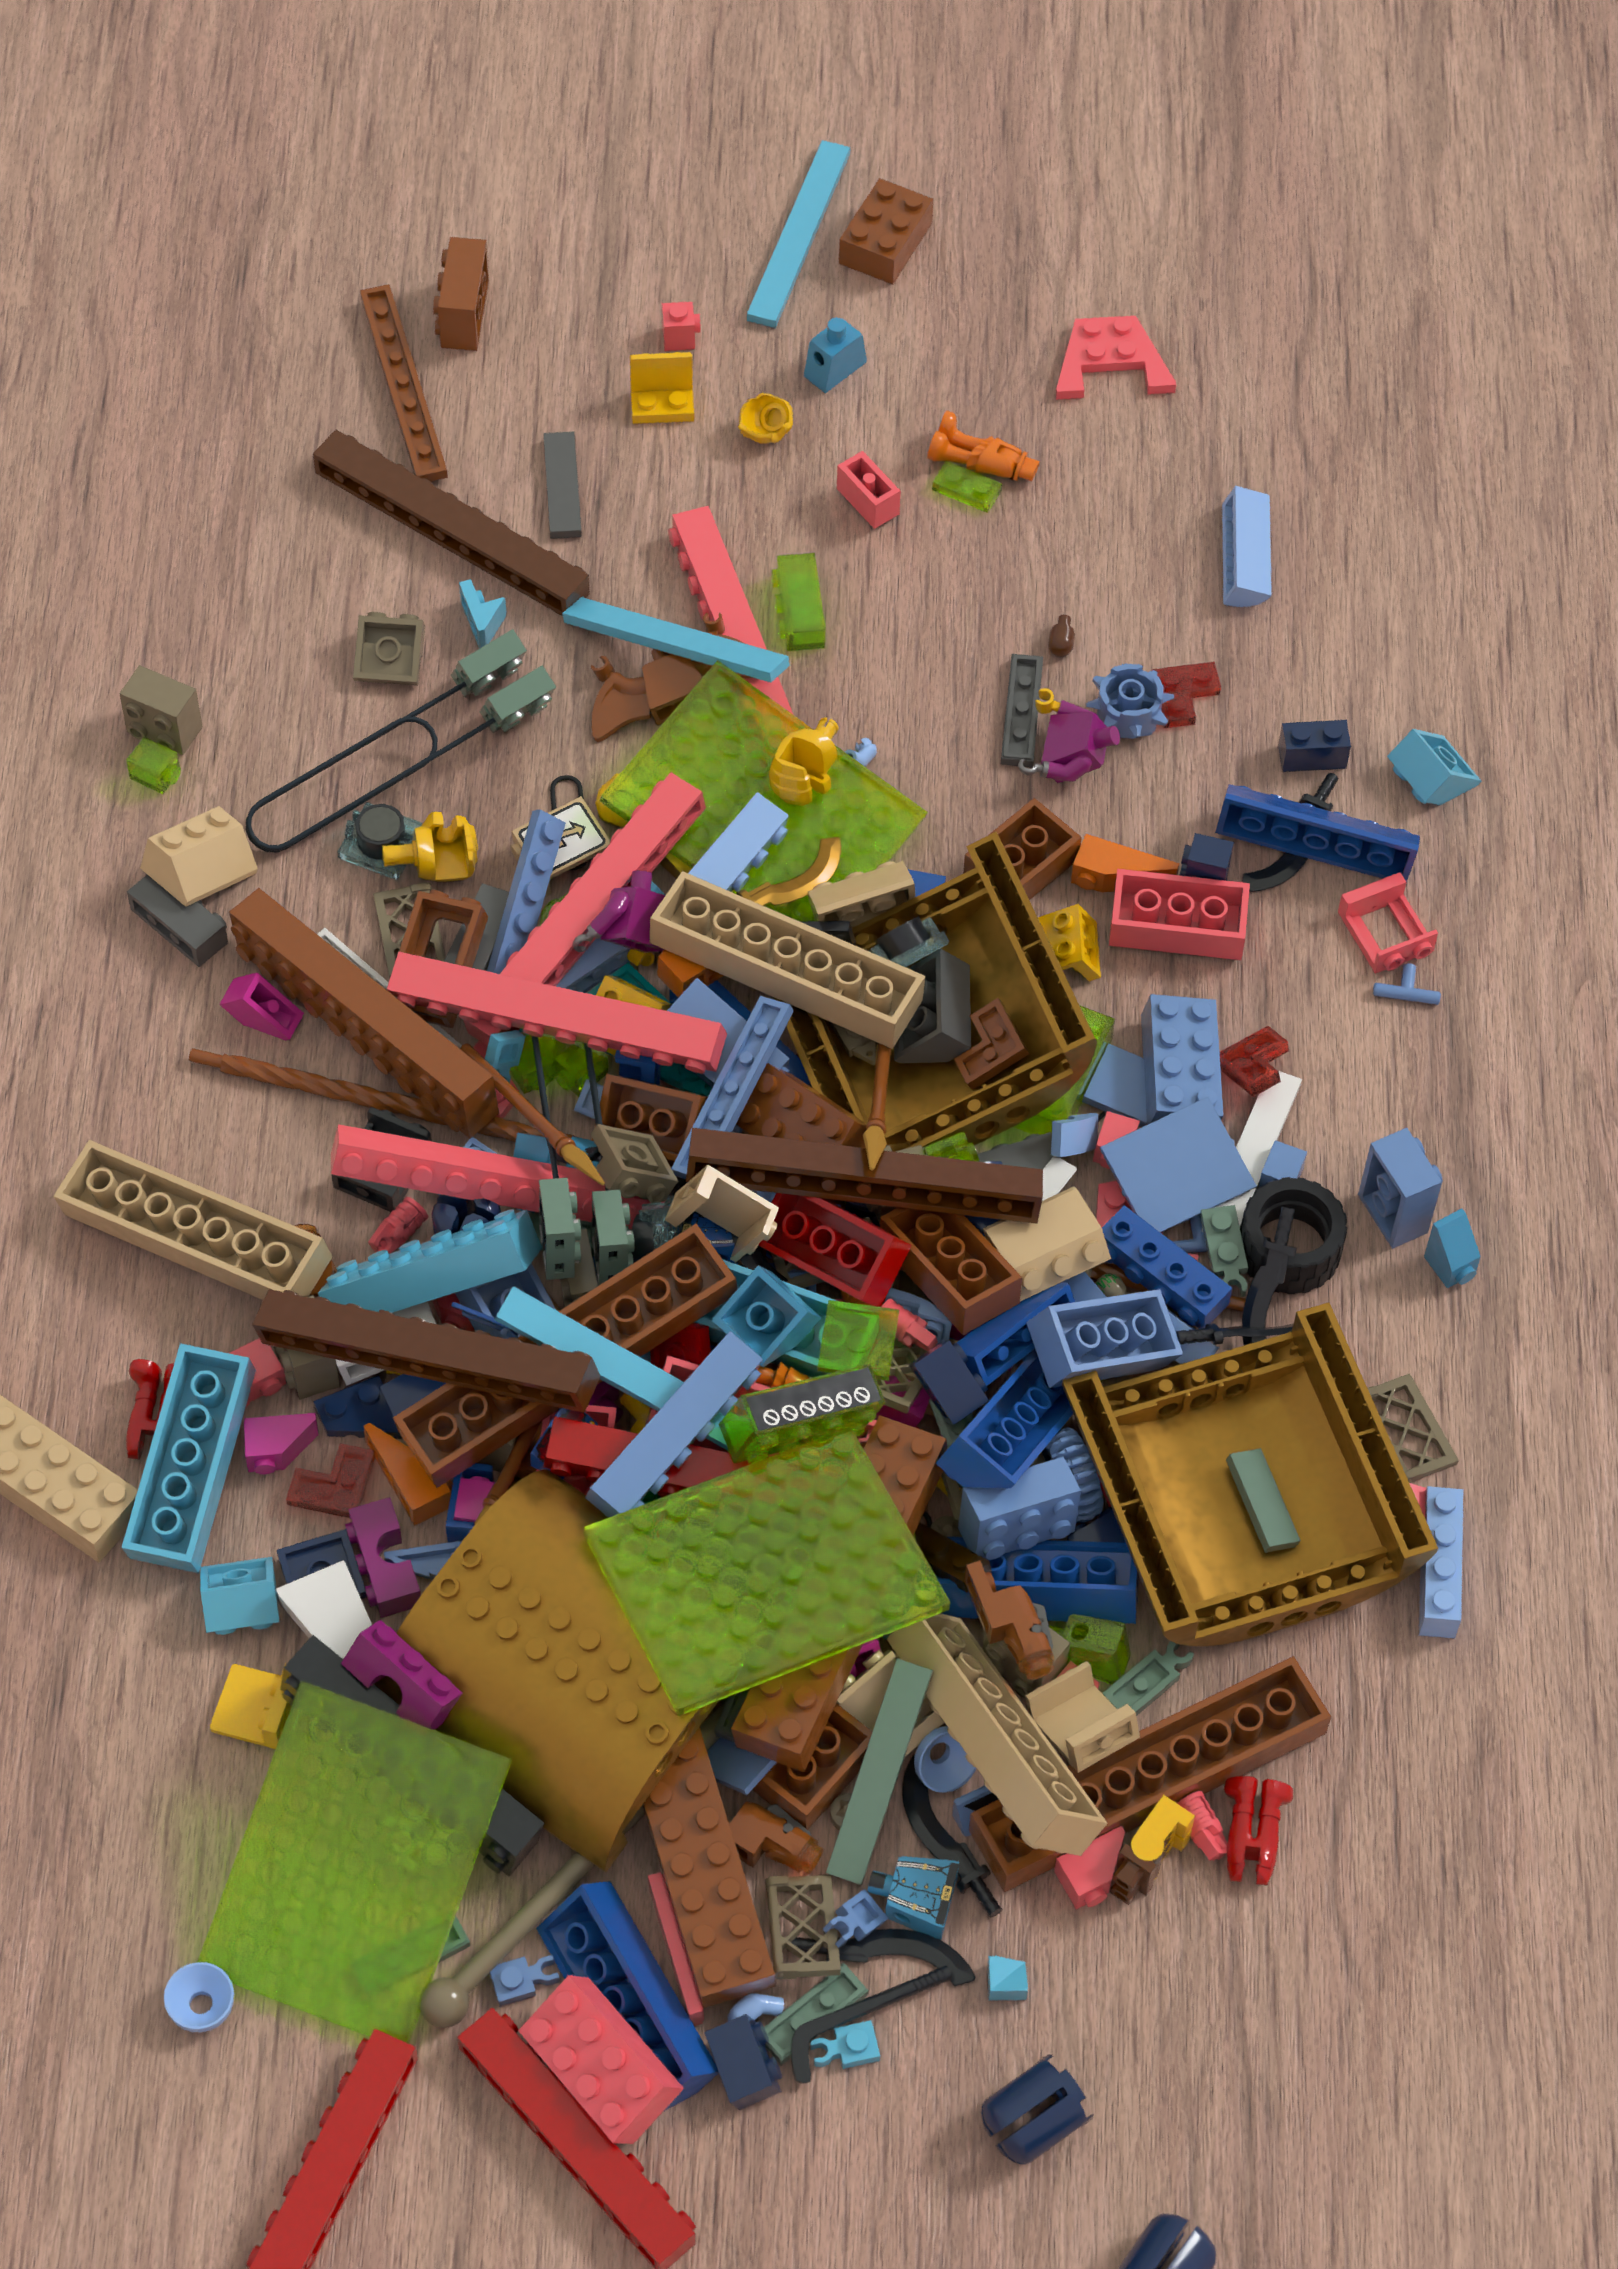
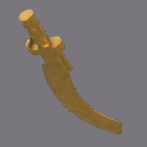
(797, 888)

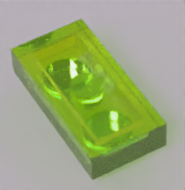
(967, 486)

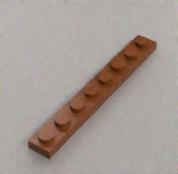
(403, 383)

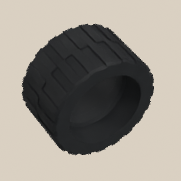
(1313, 1206)

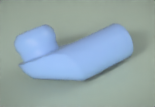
(865, 751)
(756, 2005)

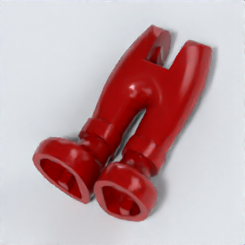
(148, 1378)
(1240, 1843)

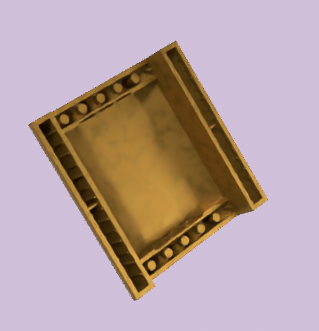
(1009, 959)
(1166, 1475)
(549, 1667)

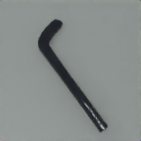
(806, 2031)

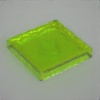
(858, 1337)

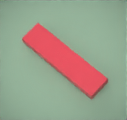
(675, 1948)

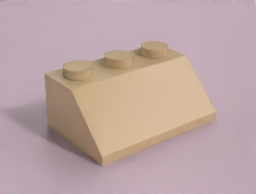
(199, 856)
(862, 894)
(1055, 1248)

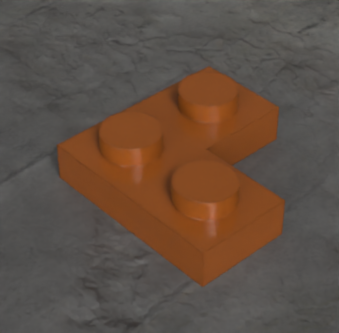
(999, 1046)

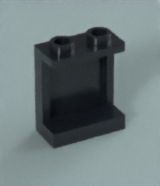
(375, 1193)

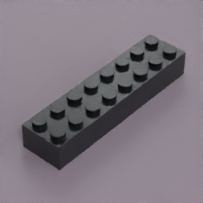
(512, 1827)

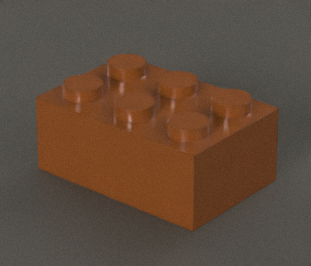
(885, 231)
(462, 293)
(1037, 846)
(650, 1110)
(828, 1773)

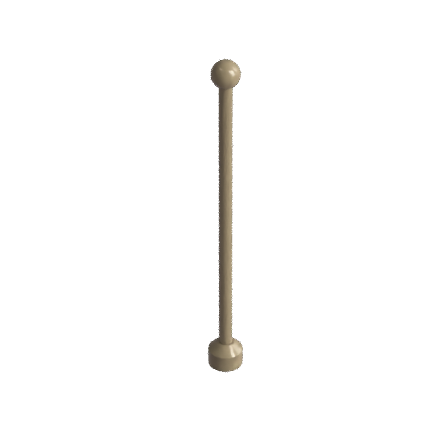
(447, 1998)

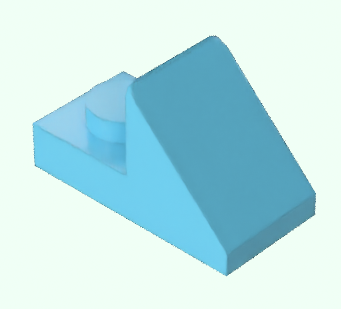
(482, 616)

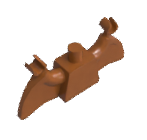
(657, 692)

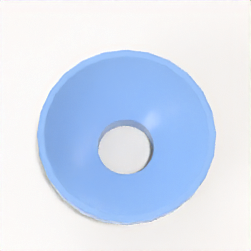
(947, 1772)
(196, 1980)

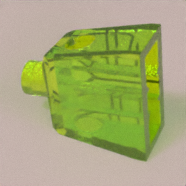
(1099, 1643)

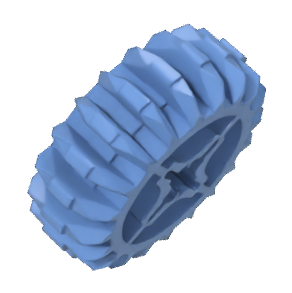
(1071, 1446)

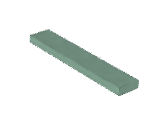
(879, 1771)

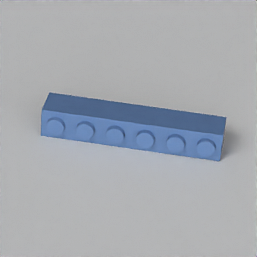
(676, 1427)

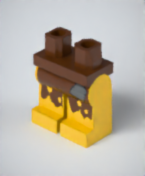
(1140, 1864)

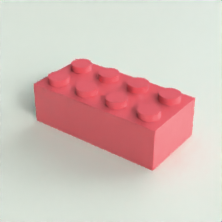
(1179, 914)
(600, 2059)

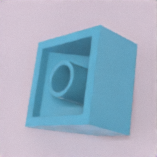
(1432, 767)
(239, 1595)

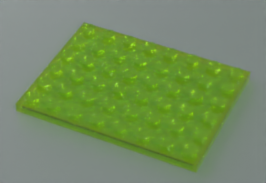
(725, 747)
(765, 1570)
(354, 1863)

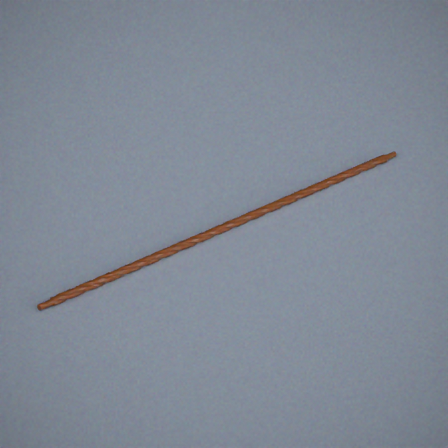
(414, 1108)

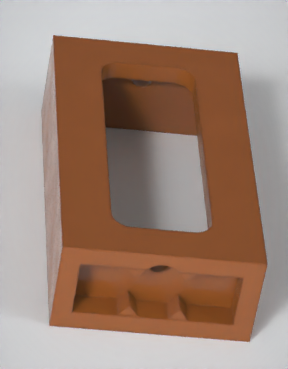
(424, 915)

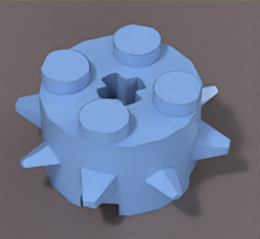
(1130, 700)

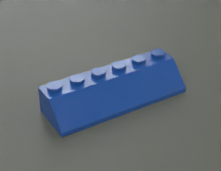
(1316, 833)
(1008, 1430)
(1064, 1578)
(599, 1940)

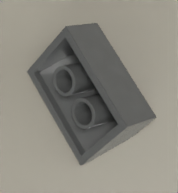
(943, 1020)

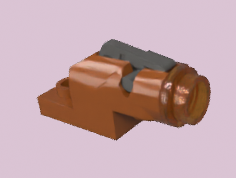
(1012, 1618)
(777, 1834)

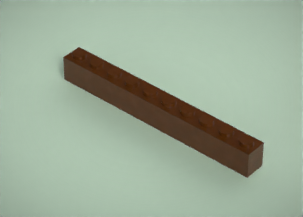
(450, 522)
(845, 1175)
(427, 1350)

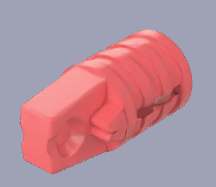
(398, 1226)
(912, 1328)
(1206, 1827)

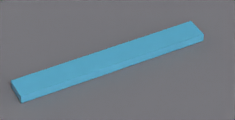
(798, 234)
(676, 639)
(615, 1364)

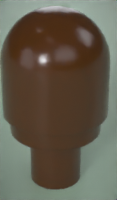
(1061, 637)

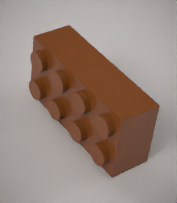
(793, 1110)
(955, 1266)

